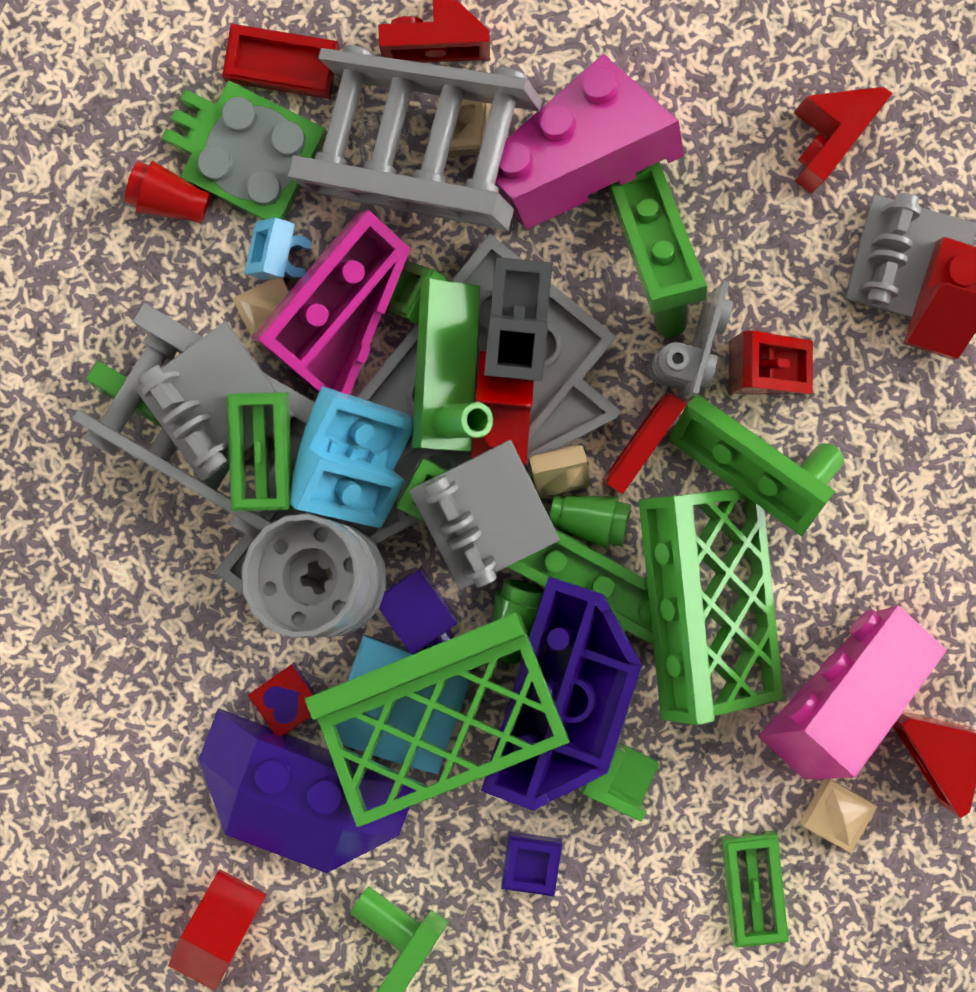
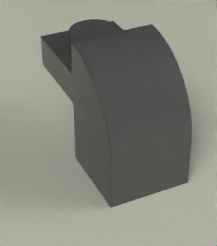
(518, 319)

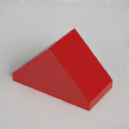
(770, 364)
(944, 756)
(216, 929)

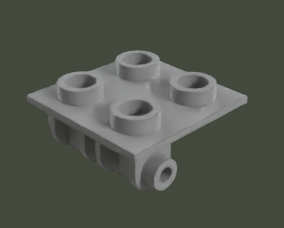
(898, 250)
(693, 366)
(192, 398)
(484, 515)

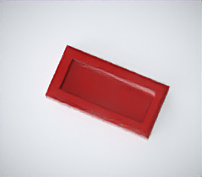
(278, 61)
(643, 443)

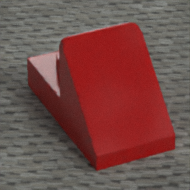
(451, 37)
(841, 120)
(947, 301)
(510, 406)

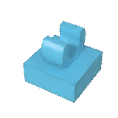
(270, 250)

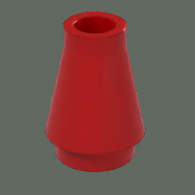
(164, 194)

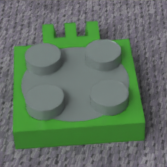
(244, 149)

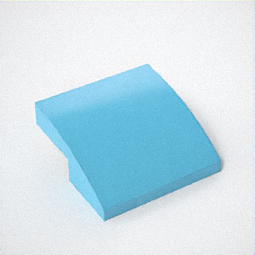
(350, 459)
(406, 713)

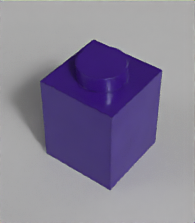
(418, 612)

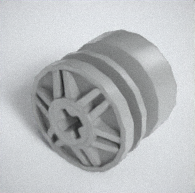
(285, 569)

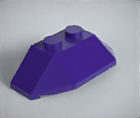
(592, 685)
(289, 795)

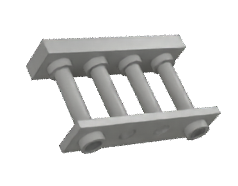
(427, 190)
(163, 341)

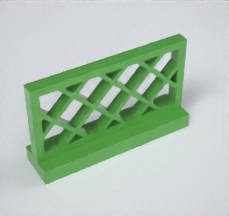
(681, 606)
(420, 672)

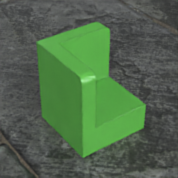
(625, 782)

